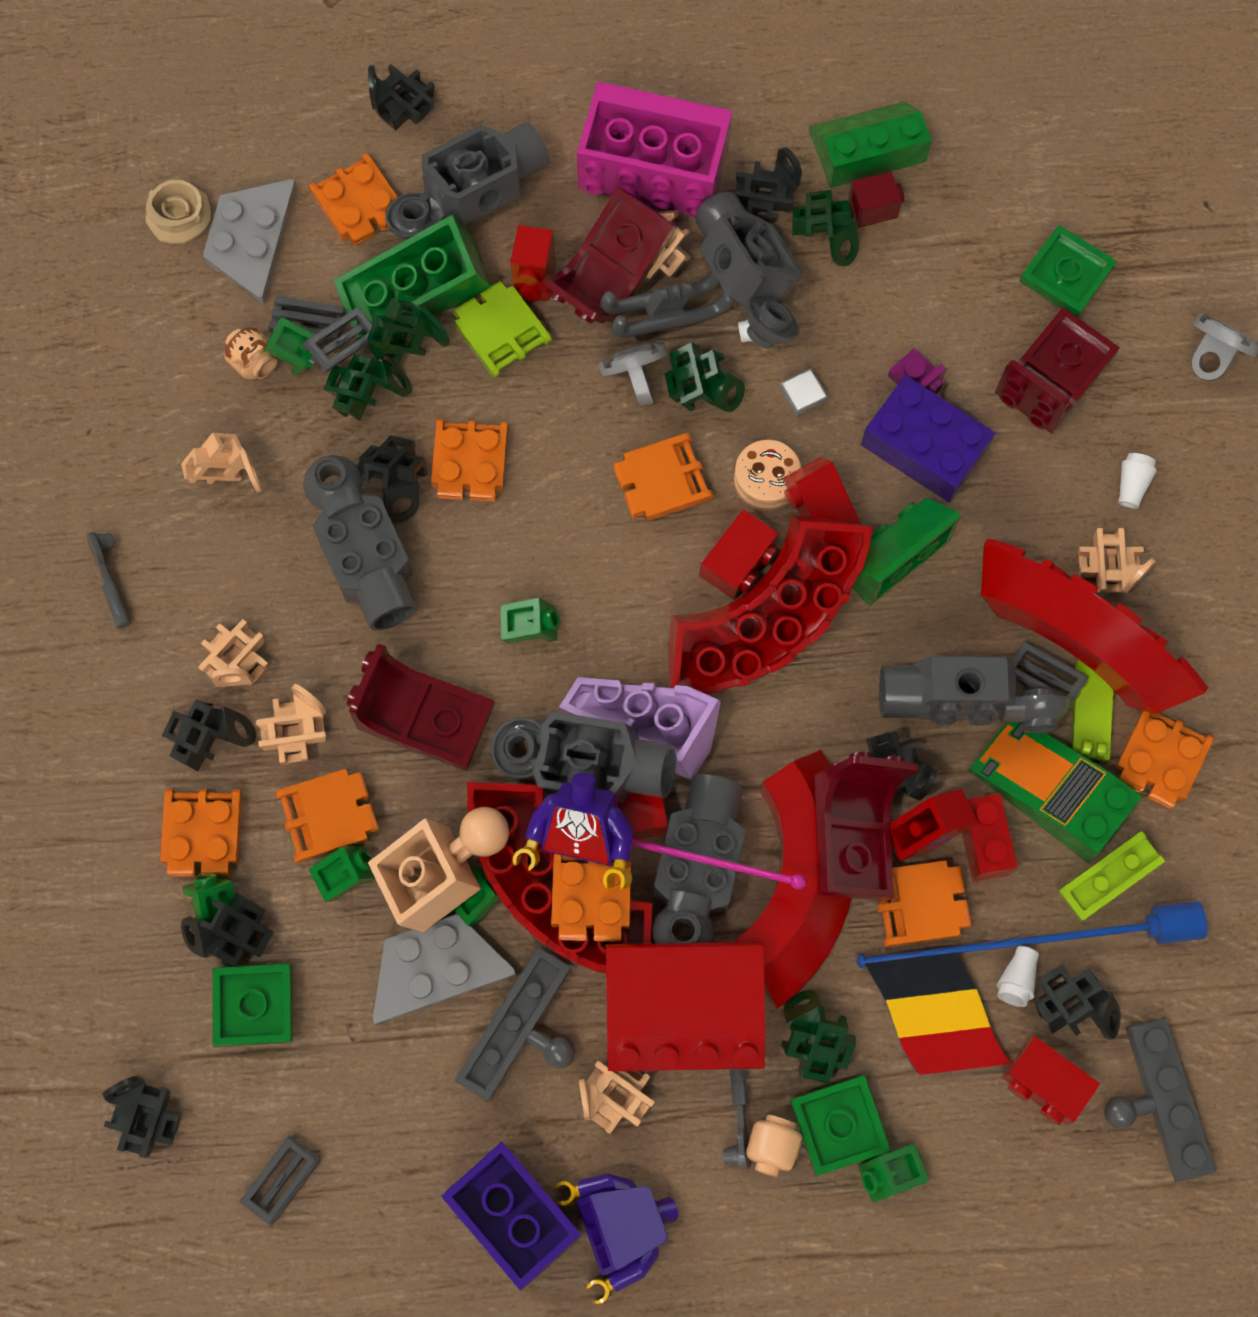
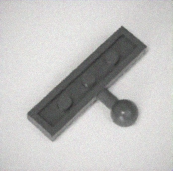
(516, 1025)
(1168, 1101)

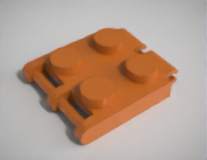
(355, 200)
(469, 460)
(661, 478)
(1162, 758)
(328, 814)
(200, 832)
(584, 902)
(925, 904)

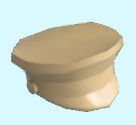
(177, 212)

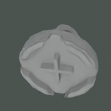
(1223, 341)
(633, 361)

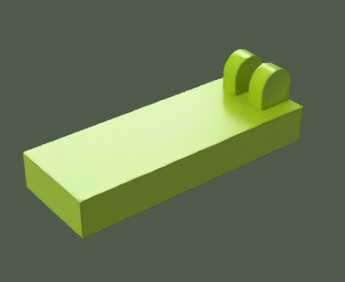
(1092, 717)
(1111, 876)

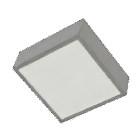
(803, 392)

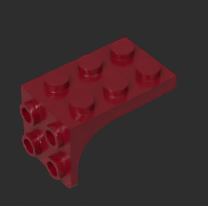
(612, 257)
(1055, 370)
(418, 710)
(855, 825)

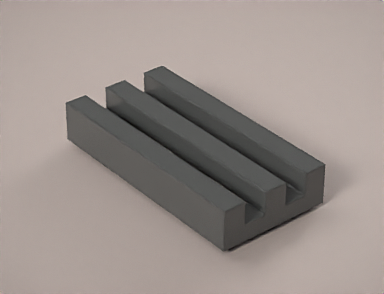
(283, 304)
(320, 354)
(1026, 680)
(259, 1210)

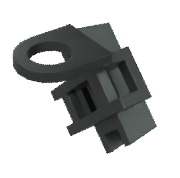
(400, 102)
(781, 181)
(398, 471)
(206, 723)
(912, 785)
(213, 937)
(1093, 1003)
(131, 1098)

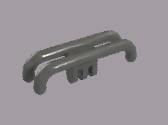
(664, 307)

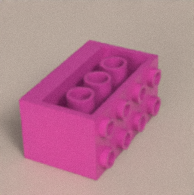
(653, 148)

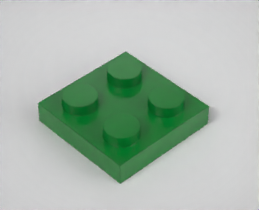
(1067, 271)
(252, 1005)
(839, 1126)

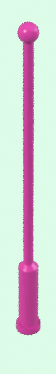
(797, 881)

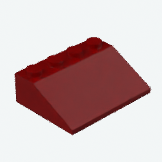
(685, 1006)

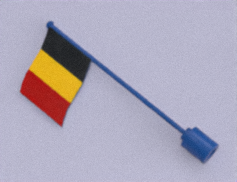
(940, 1008)

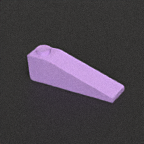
(658, 713)

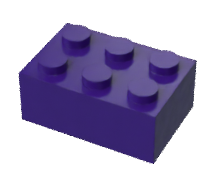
(927, 438)
(511, 1216)

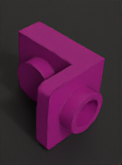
(919, 370)

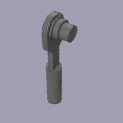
(98, 544)
(737, 1154)

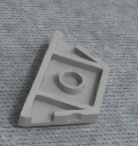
(249, 235)
(434, 967)

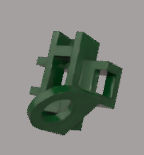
(830, 217)
(398, 324)
(372, 374)
(710, 386)
(811, 1024)

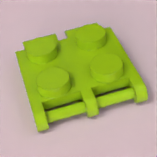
(499, 327)

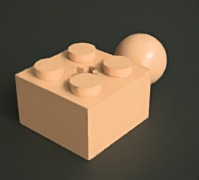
(428, 869)

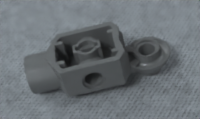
(469, 178)
(750, 266)
(360, 543)
(969, 690)
(585, 744)
(690, 887)

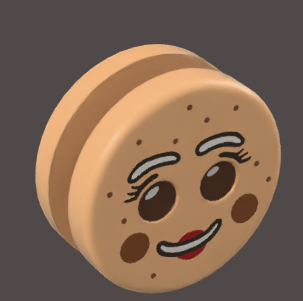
(761, 474)

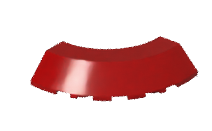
(777, 615)
(1088, 627)
(530, 892)
(797, 924)

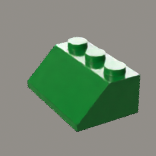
(871, 143)
(904, 547)

